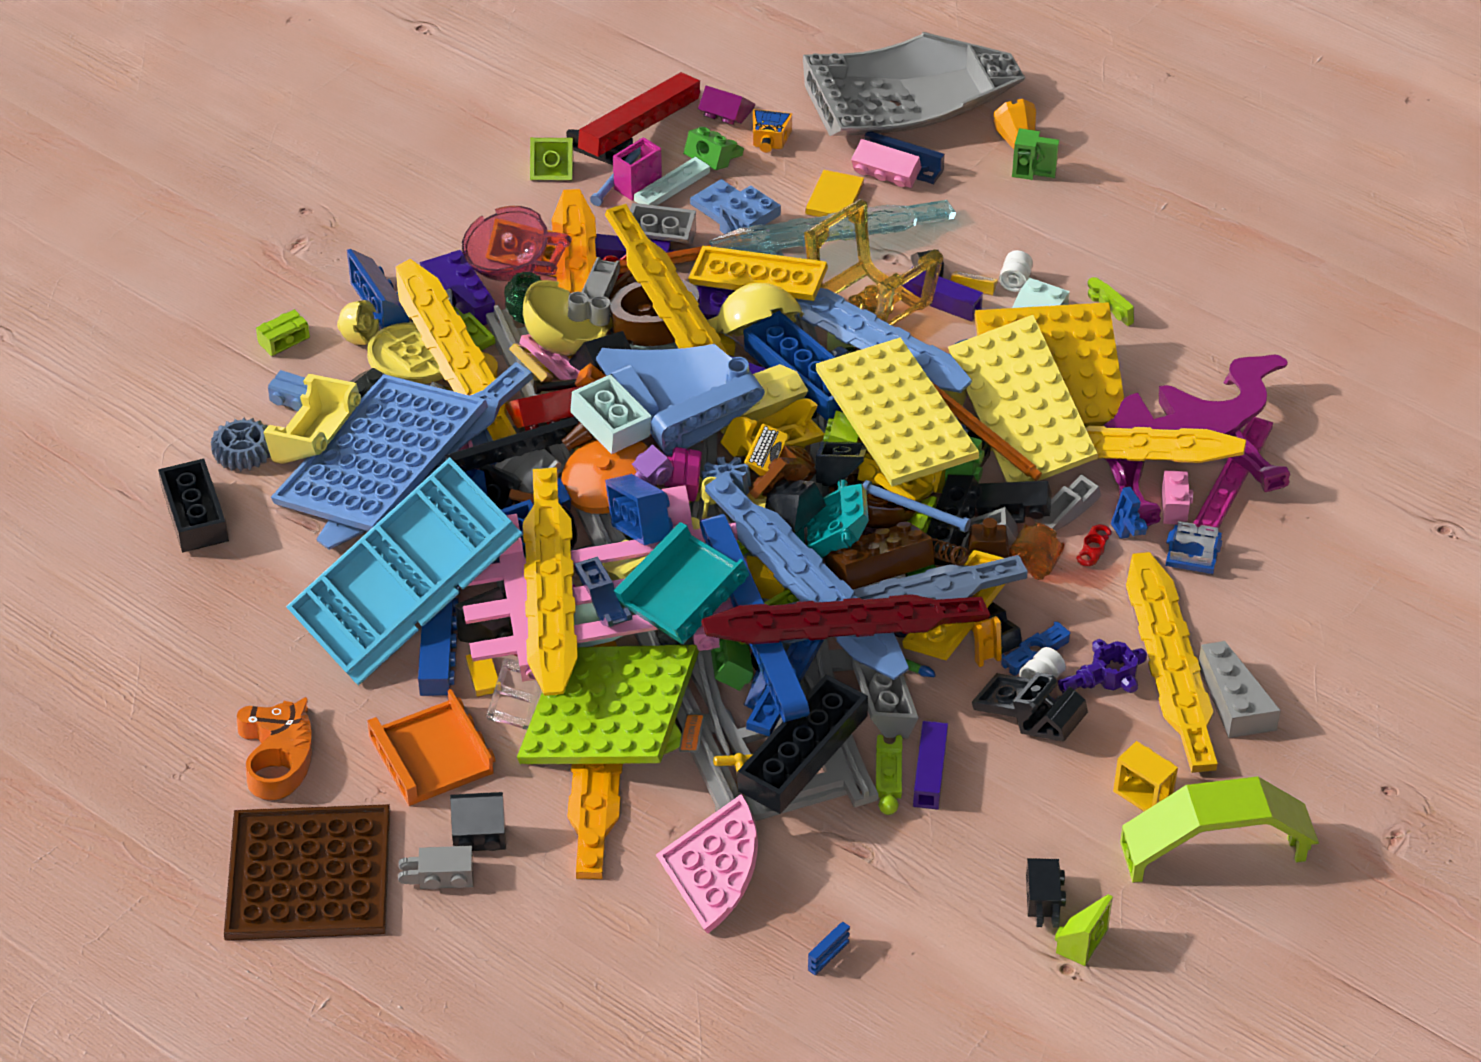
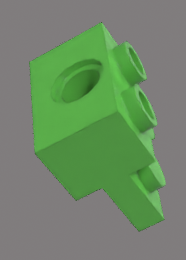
(711, 148)
(1026, 158)

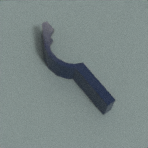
(602, 592)

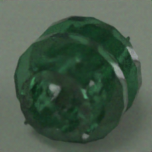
(515, 293)

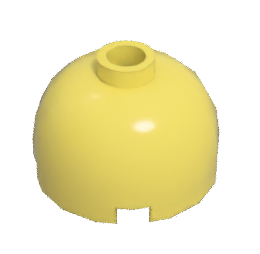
(358, 322)

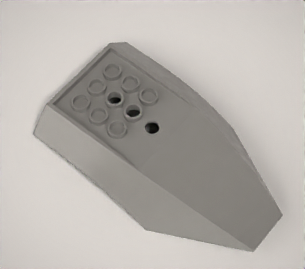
(926, 75)

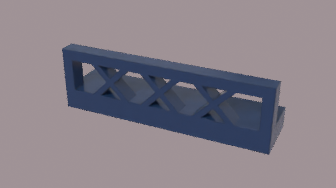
(929, 159)

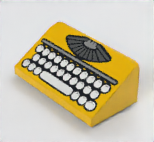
(981, 283)
(765, 449)

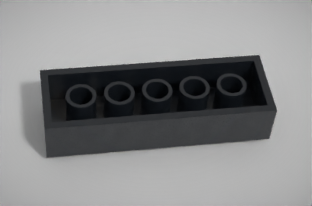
(802, 745)

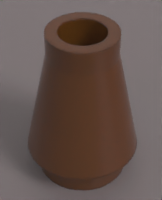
(577, 437)

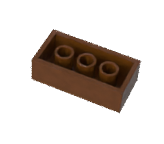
(882, 555)

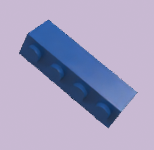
(371, 285)

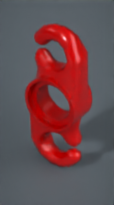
(1094, 553)

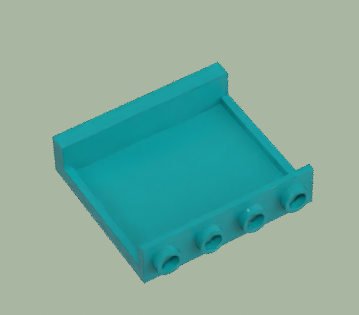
(680, 584)

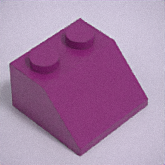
(725, 105)

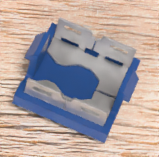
(1193, 547)

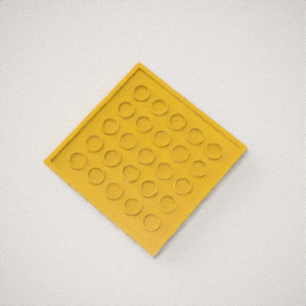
(1082, 348)

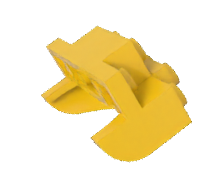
(792, 420)

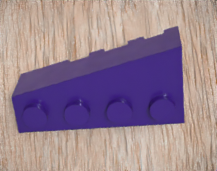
(467, 287)

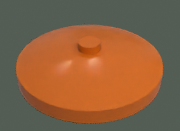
(590, 467)

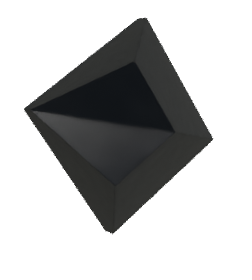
(499, 484)

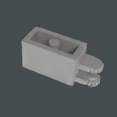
(439, 868)

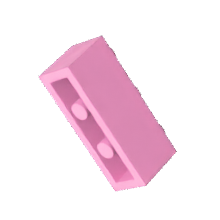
(886, 163)

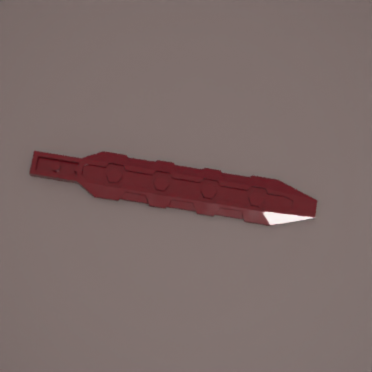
(841, 618)

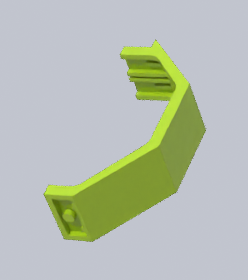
(1211, 808)

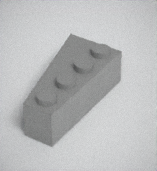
(1236, 693)

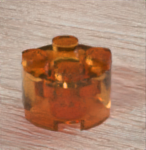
(1037, 549)

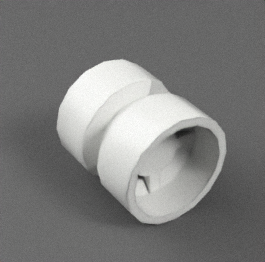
(1015, 270)
(1045, 661)

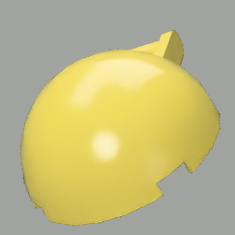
(751, 305)
(548, 320)

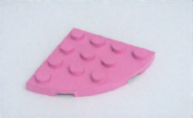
(714, 862)

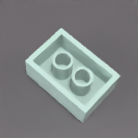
(611, 414)

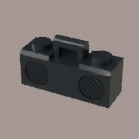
(1019, 498)

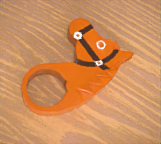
(284, 742)

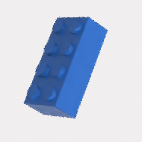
(638, 509)

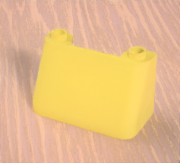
(316, 423)

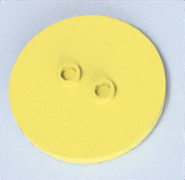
(402, 354)

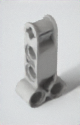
(594, 300)

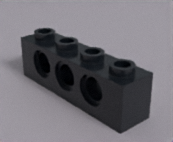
(959, 499)

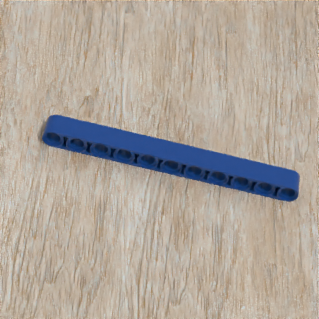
(769, 656)

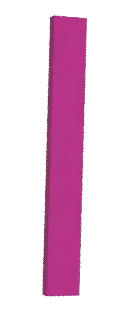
(1231, 478)

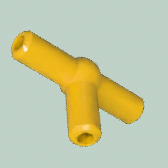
(737, 760)

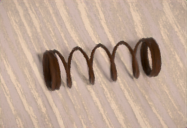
(951, 553)

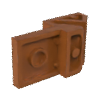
(791, 465)

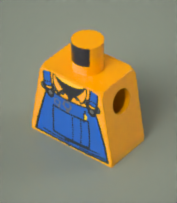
(771, 129)

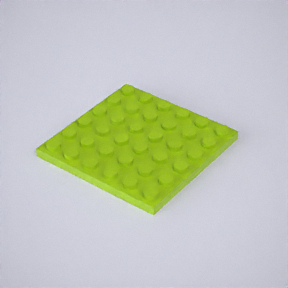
(613, 707)

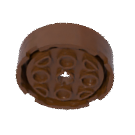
(636, 317)

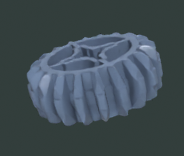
(240, 444)

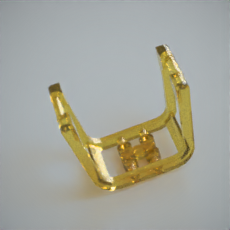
(887, 287)

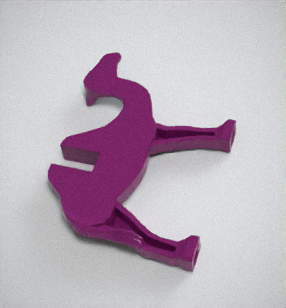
(1194, 413)

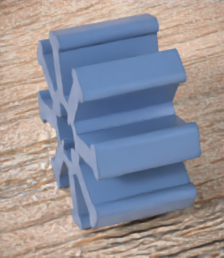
(735, 471)

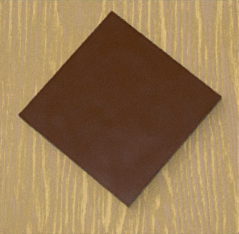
(308, 872)

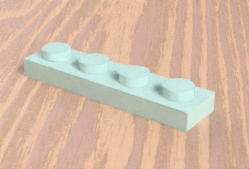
(672, 182)

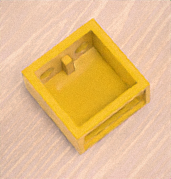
(1144, 776)

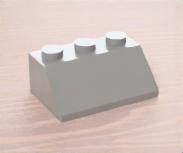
(666, 222)
(888, 701)

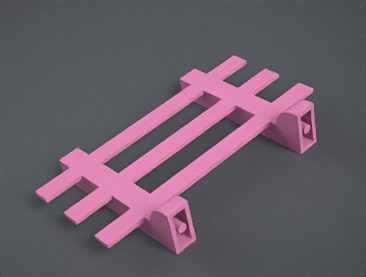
(512, 573)

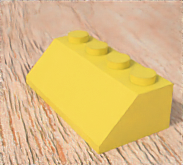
(781, 389)

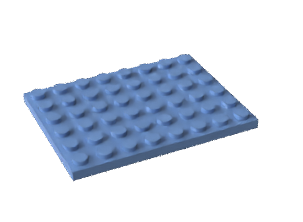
(380, 452)

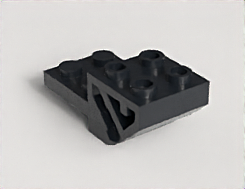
(1032, 705)

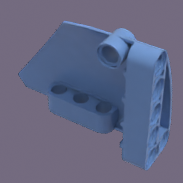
(684, 389)

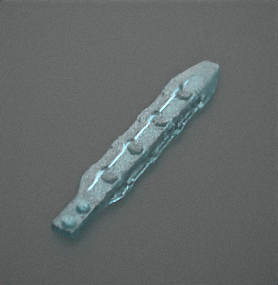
(790, 234)

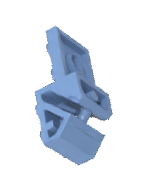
(735, 207)

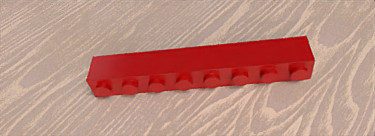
(638, 114)

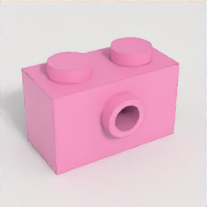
(1176, 497)

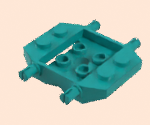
(839, 521)

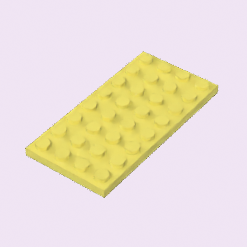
(1024, 399)
(897, 411)

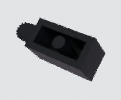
(1044, 890)

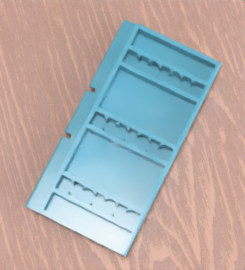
(404, 571)

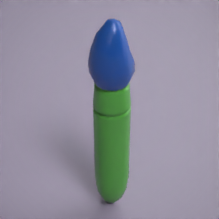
(923, 670)

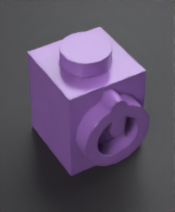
(653, 466)

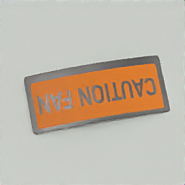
(692, 733)

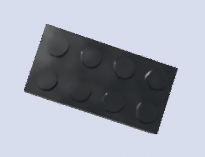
(193, 505)

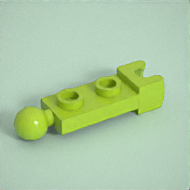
(889, 774)

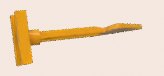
(987, 640)

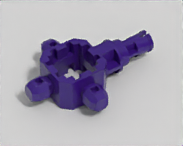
(1110, 679)

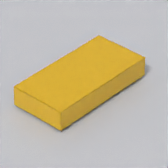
(482, 675)

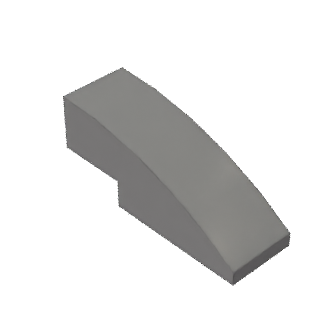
(1071, 503)

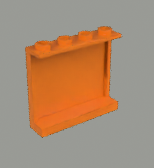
(432, 750)

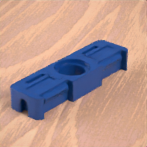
(1054, 638)

